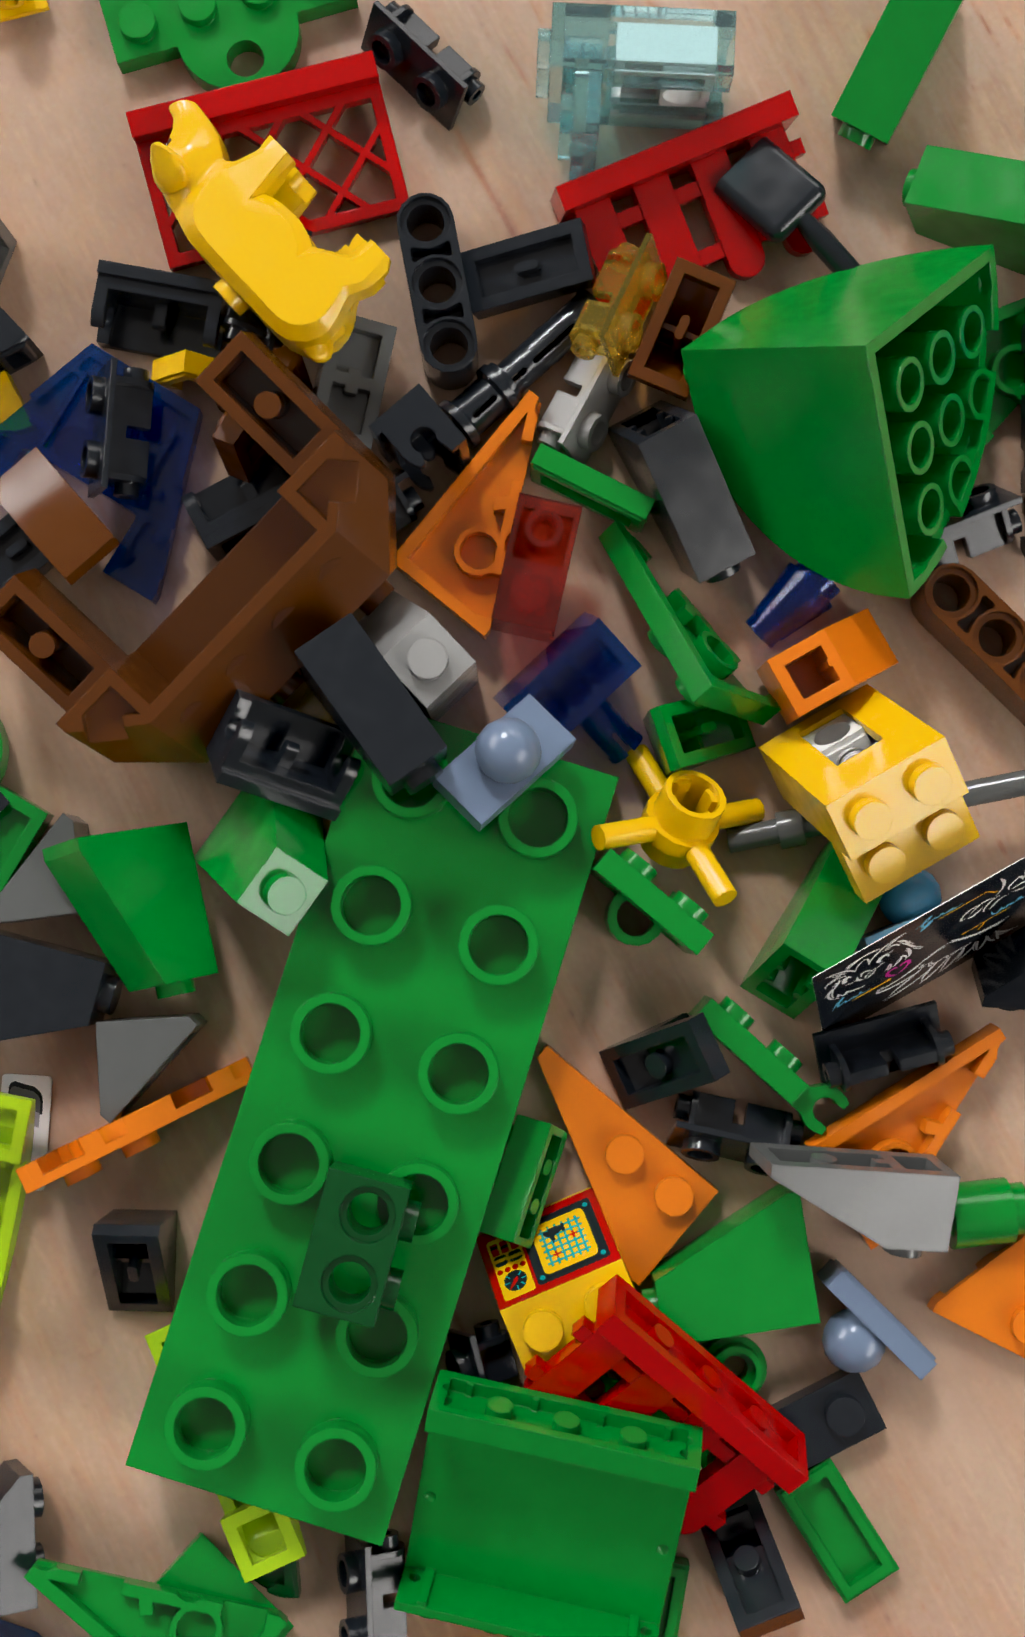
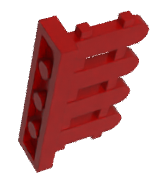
(658, 205)
(680, 1377)

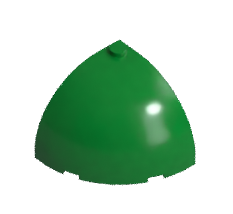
(855, 411)

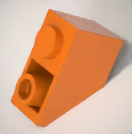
(826, 665)

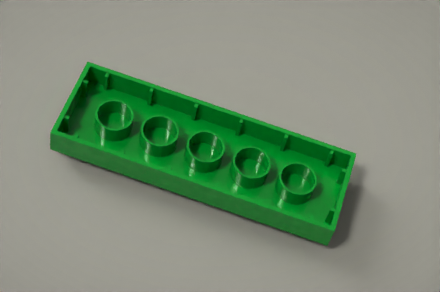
(396, 1054)

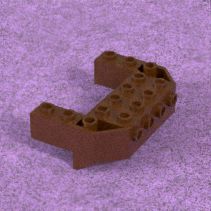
(280, 586)

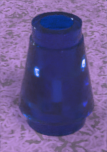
(791, 603)

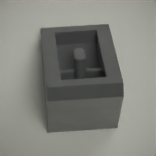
(33, 888)
(135, 1053)

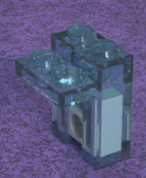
(631, 71)

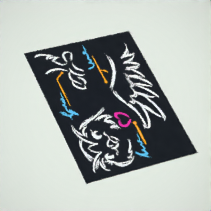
(922, 949)

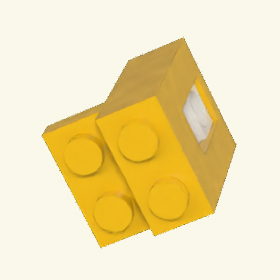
(874, 788)

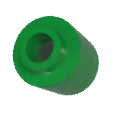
(988, 1213)

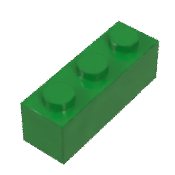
(523, 1181)

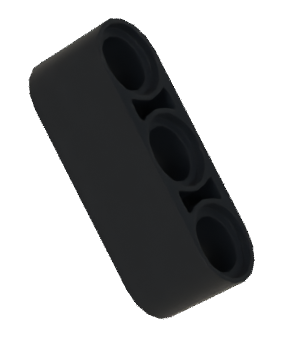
(438, 263)

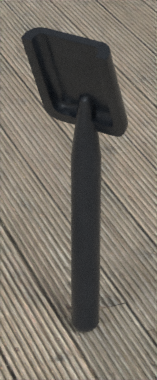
(778, 198)

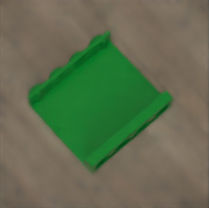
(545, 1513)

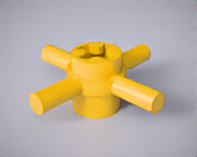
(680, 822)

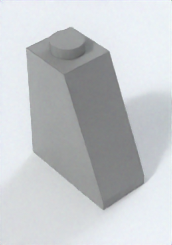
(421, 654)

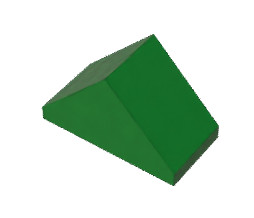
(694, 736)

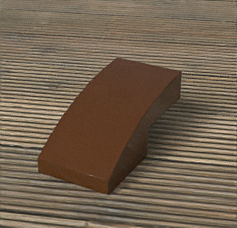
(54, 516)

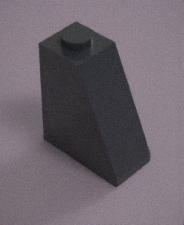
(692, 503)
(372, 707)
(52, 987)

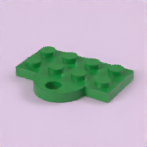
(212, 34)

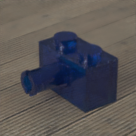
(576, 679)

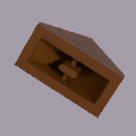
(686, 309)

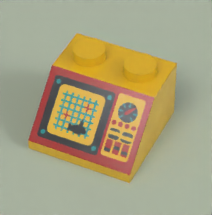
(558, 1278)

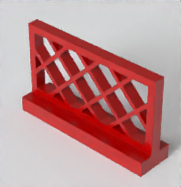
(272, 104)

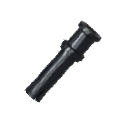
(501, 385)

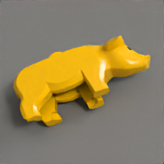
(250, 233)

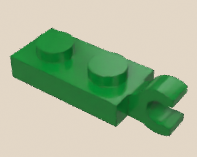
(772, 1064)

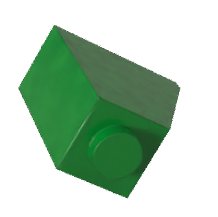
(892, 68)
(969, 202)
(267, 859)
(140, 904)
(811, 936)
(741, 1273)

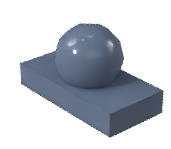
(503, 762)
(858, 1335)

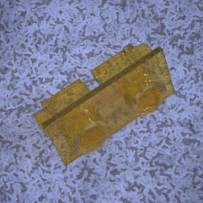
(632, 282)

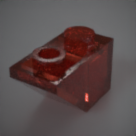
(536, 567)

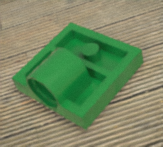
(671, 915)

